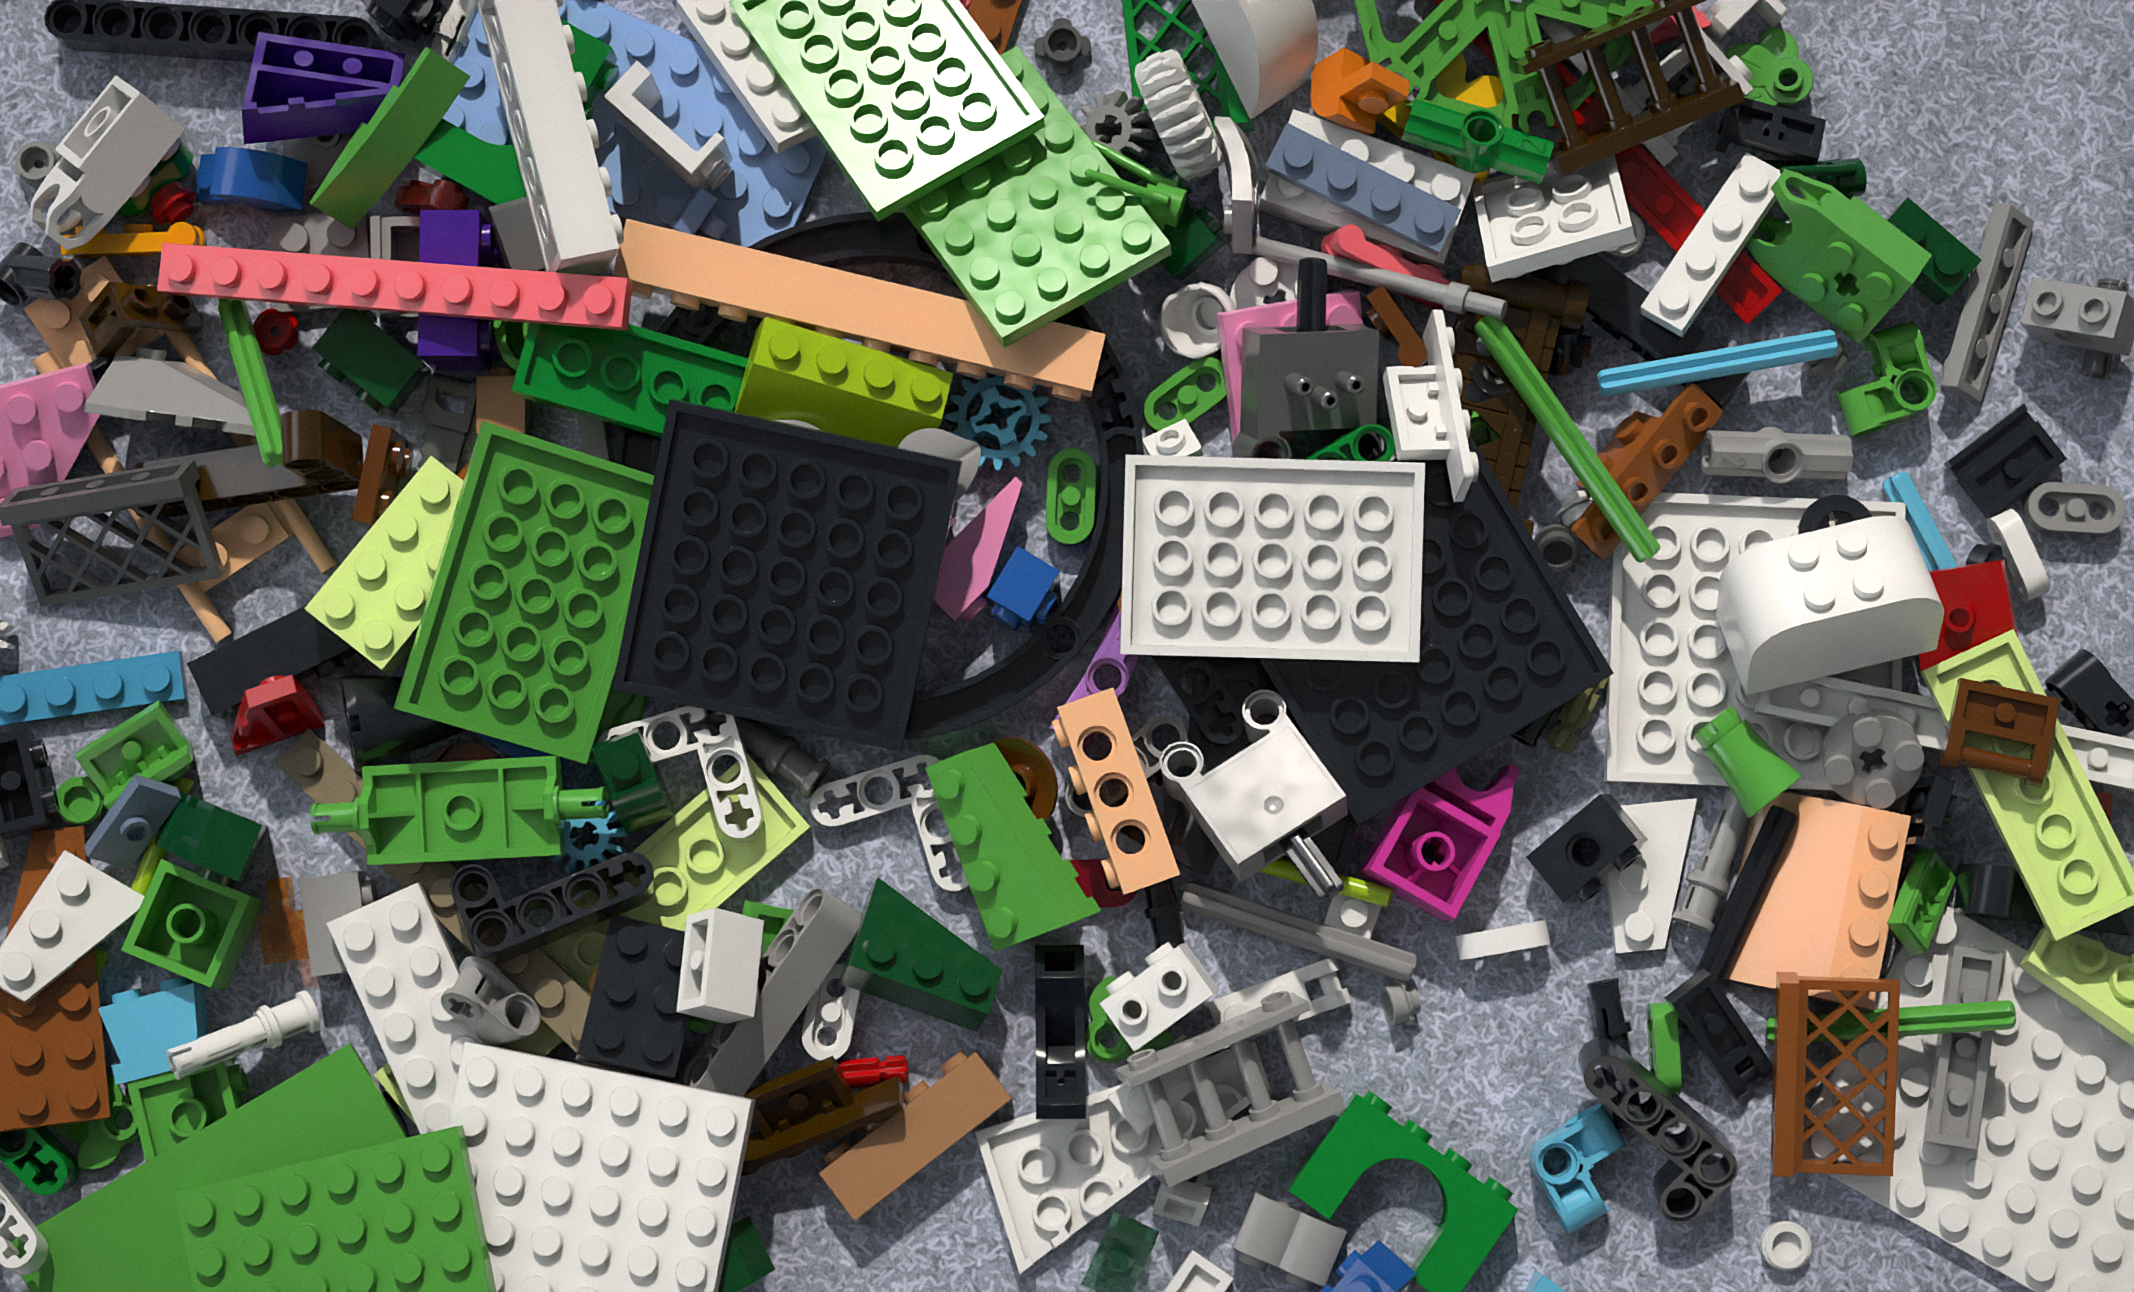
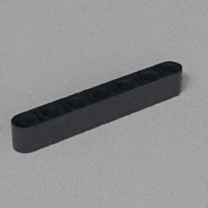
(192, 28)

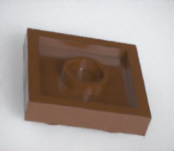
(383, 467)

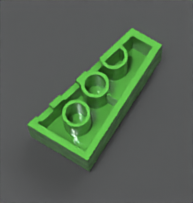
(1005, 849)

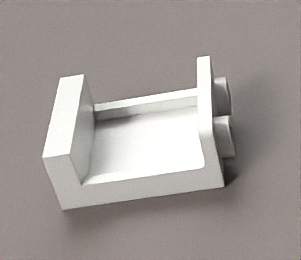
(631, 106)

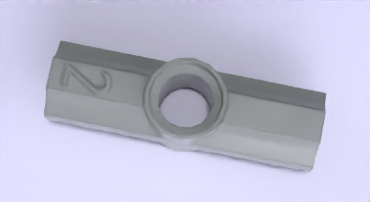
(1749, 452)

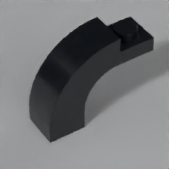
(1060, 1032)

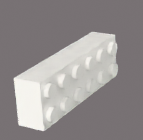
(552, 135)

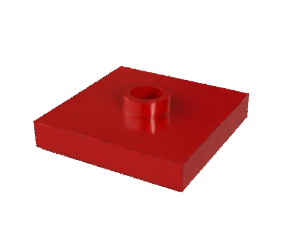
(1975, 608)

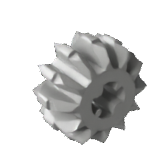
(1115, 112)

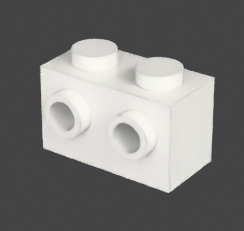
(720, 966)
(1158, 995)

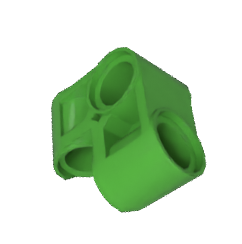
(1898, 360)

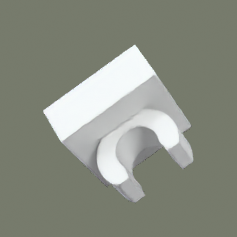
(1183, 1201)

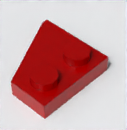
(273, 713)

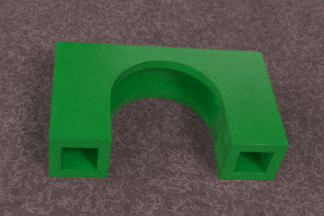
(492, 170)
(1471, 1213)

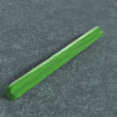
(1567, 438)

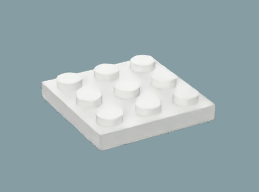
(1551, 222)

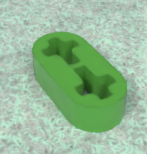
(1664, 1045)

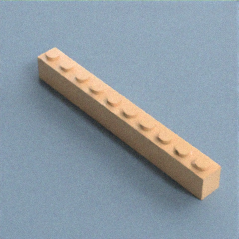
(853, 308)

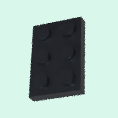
(635, 1001)

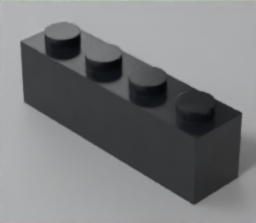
(284, 647)

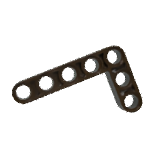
(317, 460)

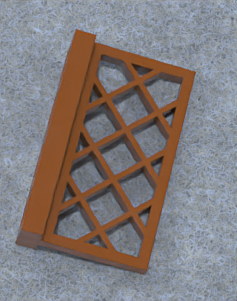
(1790, 1075)

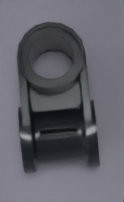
(2091, 692)

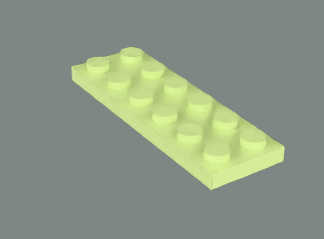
(2053, 830)

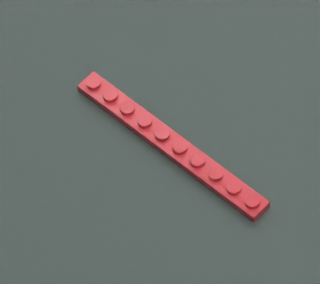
(396, 286)

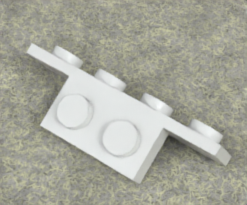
(1428, 409)

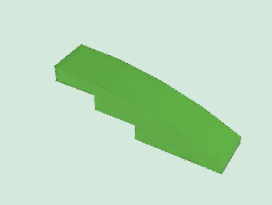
(390, 139)

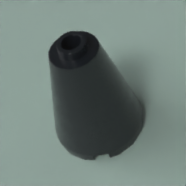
(378, 729)

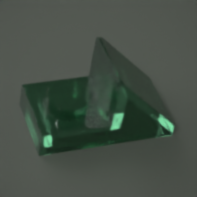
(1120, 1255)

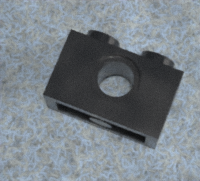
(1560, 859)

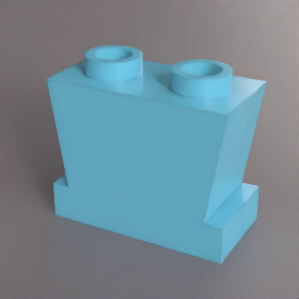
(152, 1024)

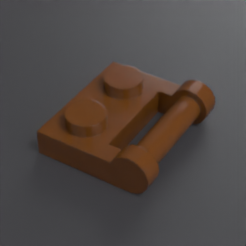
(1392, 321)
(2002, 715)

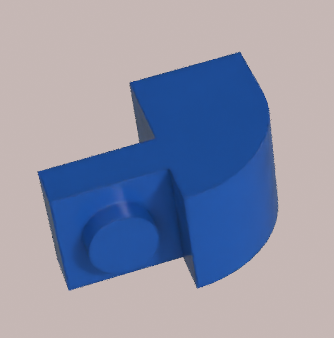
(251, 179)

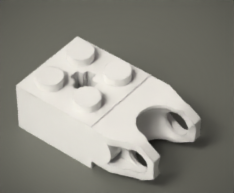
(104, 162)

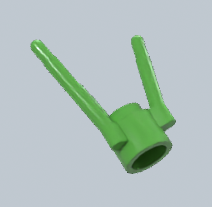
(1161, 202)

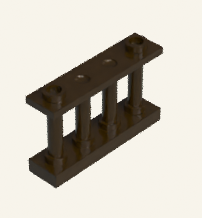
(1620, 128)

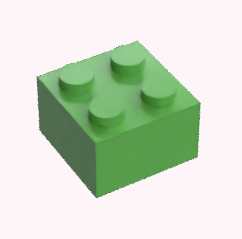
(192, 925)

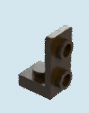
(126, 306)

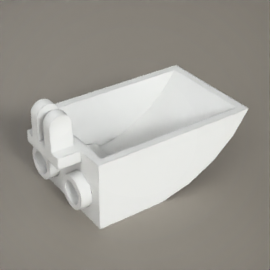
(1263, 46)

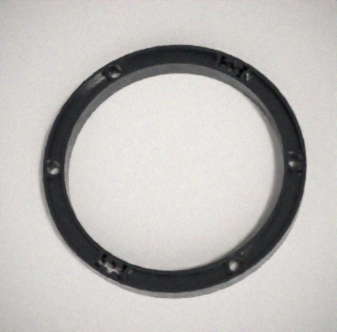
(894, 240)

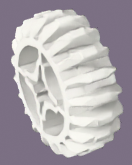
(1178, 114)

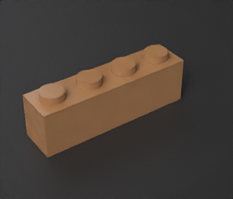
(916, 1135)

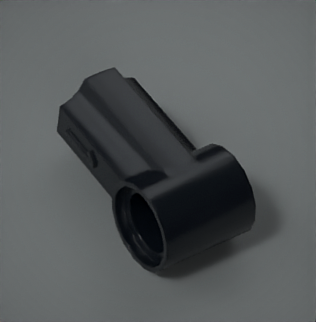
(31, 274)

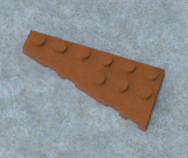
(55, 1042)

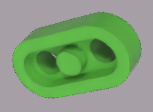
(1184, 394)
(1069, 497)

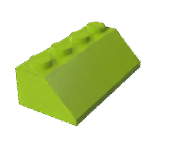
(839, 385)

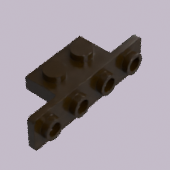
(813, 1108)

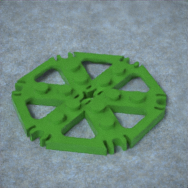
(1510, 31)

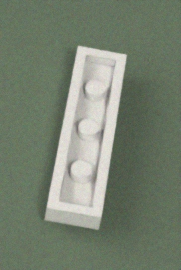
(745, 71)
(1712, 246)

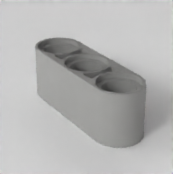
(1148, 755)

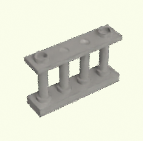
(1267, 1117)

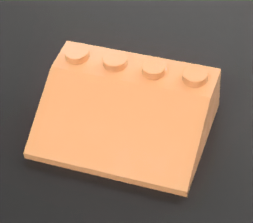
(1825, 897)

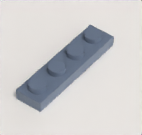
(1362, 189)

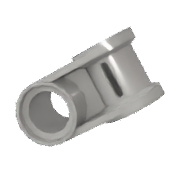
(490, 1005)

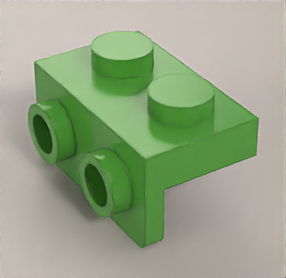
(142, 745)

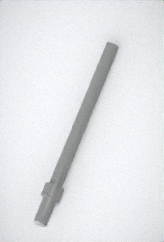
(1454, 297)

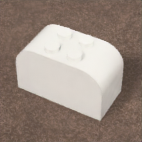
(1827, 603)

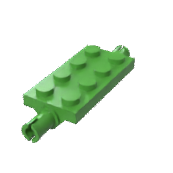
(461, 810)

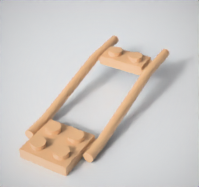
(240, 537)

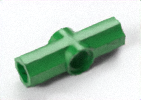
(1459, 136)

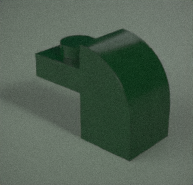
(633, 781)

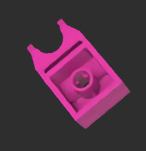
(1459, 826)

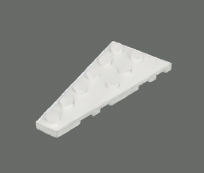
(1068, 1171)

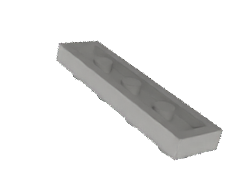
(1987, 302)
(1962, 1057)

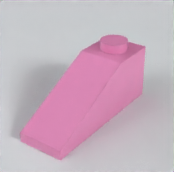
(974, 556)

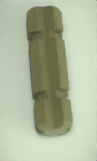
(1573, 718)

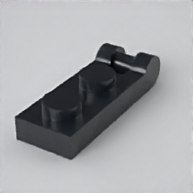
(1719, 1032)

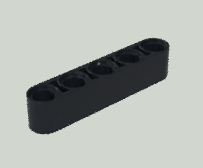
(1616, 309)

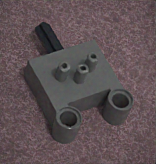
(1308, 375)

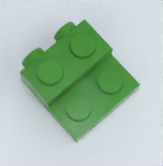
(176, 1109)

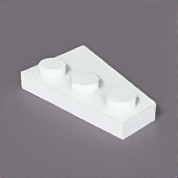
(1646, 891)
(62, 924)

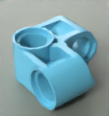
(1584, 1142)

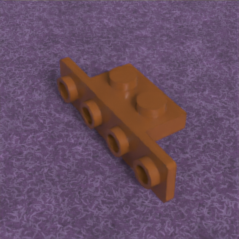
(1645, 459)

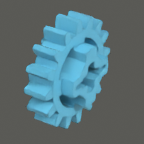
(1020, 409)

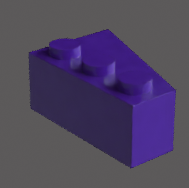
(314, 87)

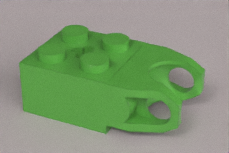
(1837, 255)

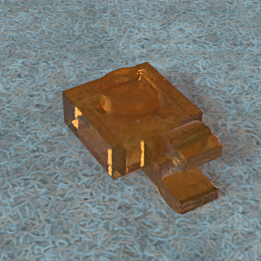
(283, 930)

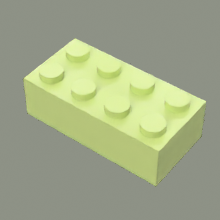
(386, 579)

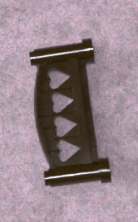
(1534, 316)

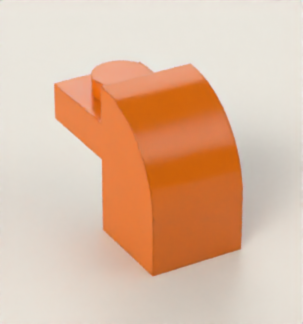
(1354, 90)

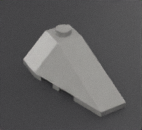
(167, 391)

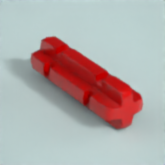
(871, 1071)

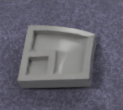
(1243, 183)

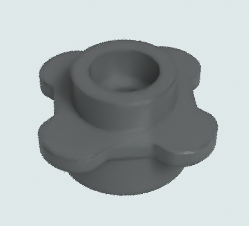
(1062, 32)

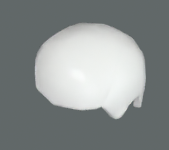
(1190, 319)

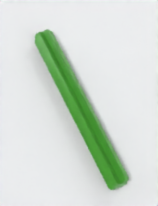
(253, 379)
(1921, 1020)

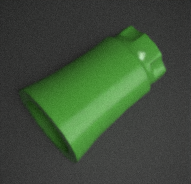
(1745, 761)

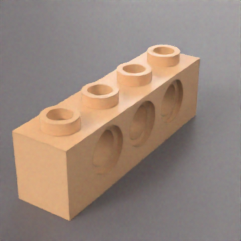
(1103, 715)

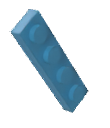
(92, 688)

